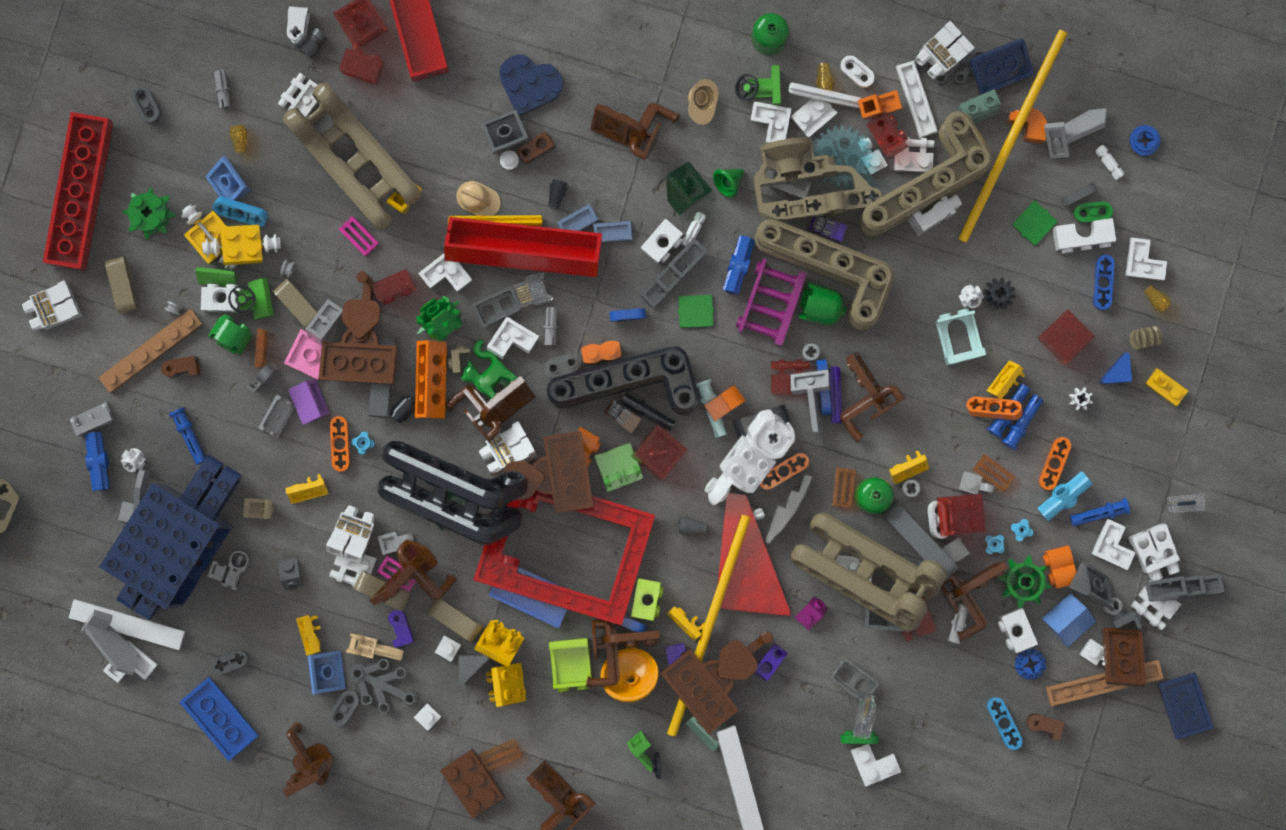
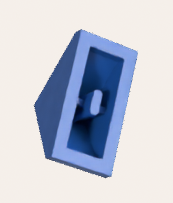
(1119, 372)

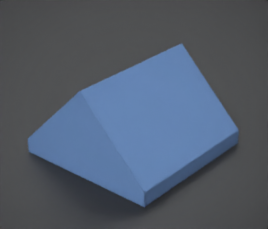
(227, 180)
(1069, 619)
(326, 672)

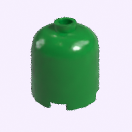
(771, 41)
(821, 305)
(864, 495)

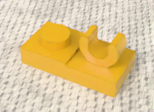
(1005, 380)
(1166, 387)
(909, 469)
(307, 491)
(680, 619)
(310, 641)

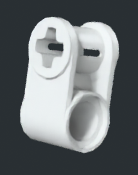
(297, 21)

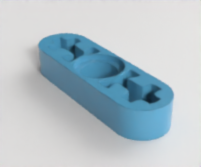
(254, 212)
(1002, 708)

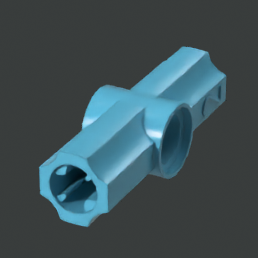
(1065, 496)

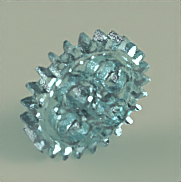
(856, 147)

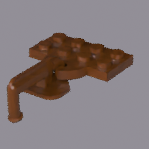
(364, 358)
(564, 472)
(701, 686)

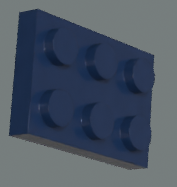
(1002, 66)
(1185, 705)

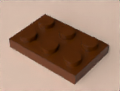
(1124, 657)
(472, 783)

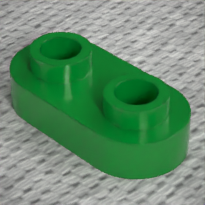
(1092, 211)
(848, 738)

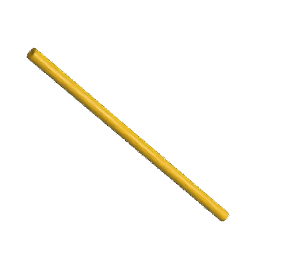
(1013, 135)
(713, 611)

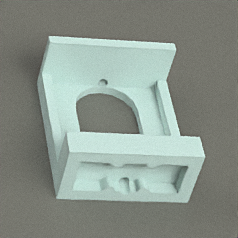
(969, 321)

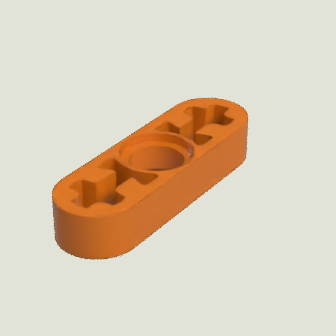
(1000, 414)
(346, 438)
(1054, 448)
(793, 459)

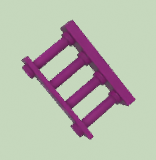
(783, 316)

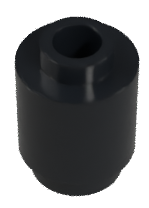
(403, 408)

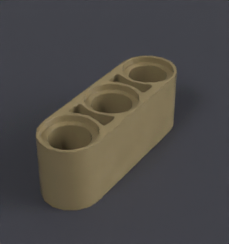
(121, 285)
(295, 302)
(371, 584)
(455, 619)

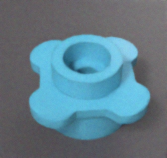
(358, 443)
(1016, 529)
(998, 540)

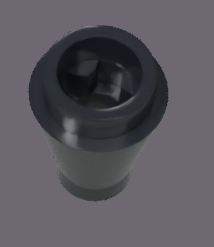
(556, 192)

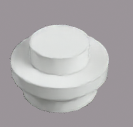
(509, 160)

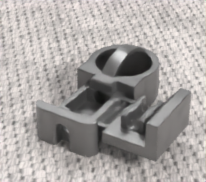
(265, 374)
(227, 573)

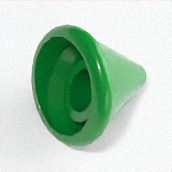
(728, 181)

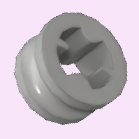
(287, 269)
(173, 308)
(815, 355)
(916, 487)
(1114, 611)

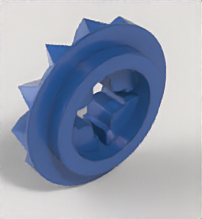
(1149, 133)
(1026, 672)

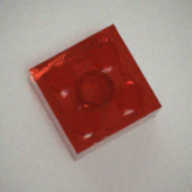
(360, 22)
(1065, 337)
(659, 452)
(961, 514)

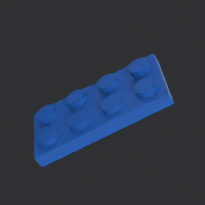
(546, 612)
(219, 718)

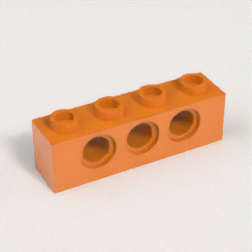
(430, 379)

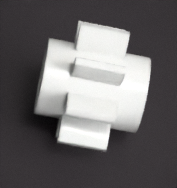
(971, 296)
(1085, 396)
(133, 460)

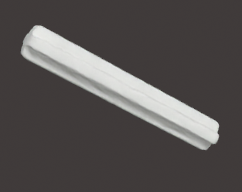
(824, 95)

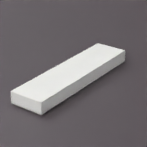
(916, 99)

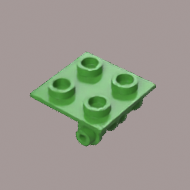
(618, 467)

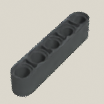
(918, 538)

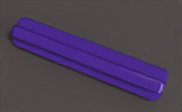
(835, 394)

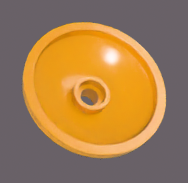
(634, 665)

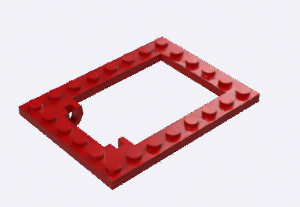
(496, 573)

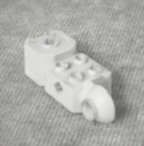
(752, 456)

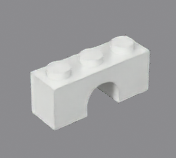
(1068, 239)

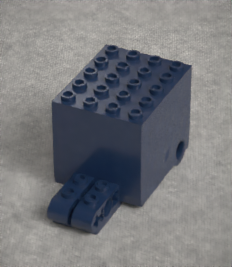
(168, 536)

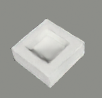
(447, 648)
(427, 716)

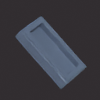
(579, 220)
(614, 231)

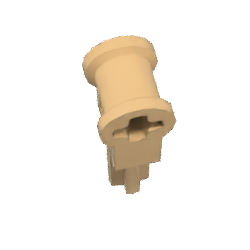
(369, 647)

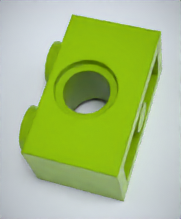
(644, 611)

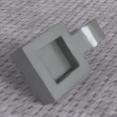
(972, 484)
(390, 542)

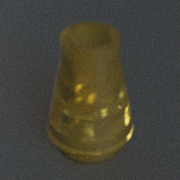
(824, 77)
(239, 137)
(1157, 298)

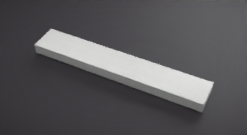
(131, 625)
(739, 778)

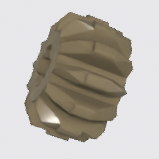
(1146, 338)

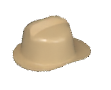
(703, 101)
(478, 199)

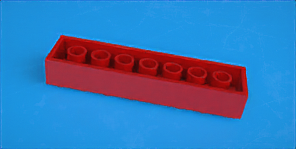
(78, 191)

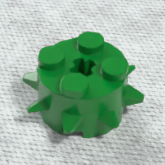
(154, 222)
(439, 318)
(1035, 582)

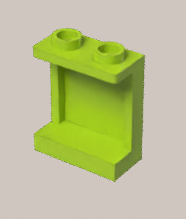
(570, 663)

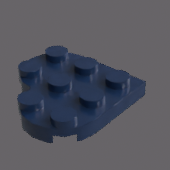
(529, 84)

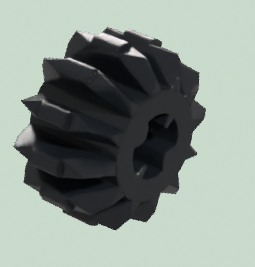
(1003, 300)

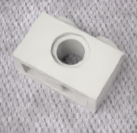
(667, 231)
(210, 301)
(1025, 639)

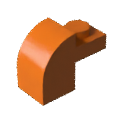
(875, 105)
(1034, 125)
(725, 403)

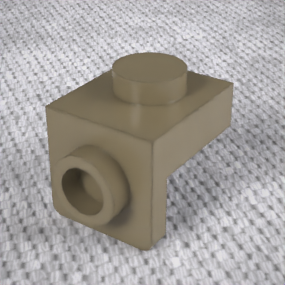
(455, 361)
(258, 508)

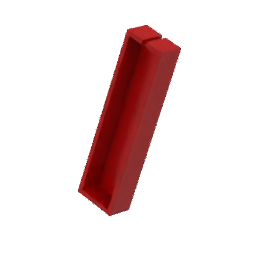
(419, 38)
(522, 247)

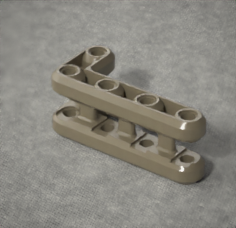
(368, 152)
(967, 163)
(824, 260)
(896, 606)

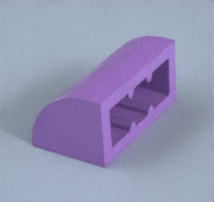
(309, 401)

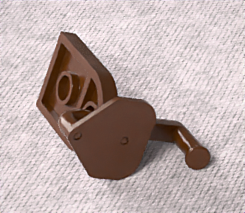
(629, 131)
(876, 396)
(498, 409)
(414, 564)
(961, 592)
(610, 643)
(311, 763)
(559, 795)

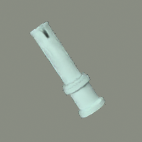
(707, 394)

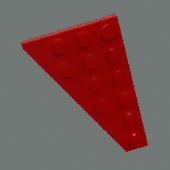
(753, 579)

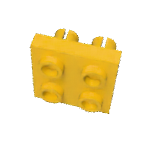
(499, 642)
(507, 684)

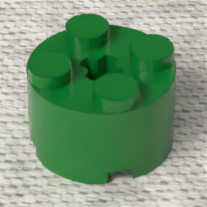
(230, 335)

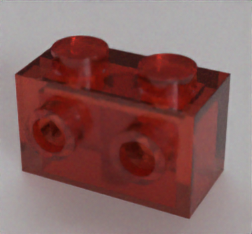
(361, 66)
(887, 134)
(393, 286)

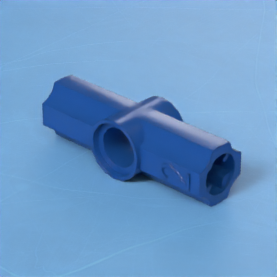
(738, 265)
(97, 461)

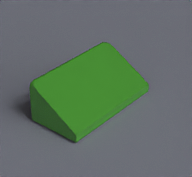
(215, 276)

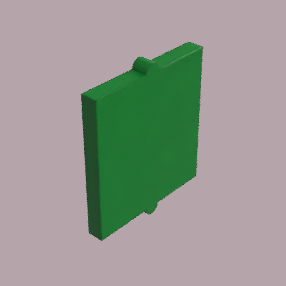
(1034, 223)
(695, 311)

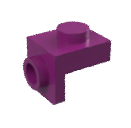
(812, 613)

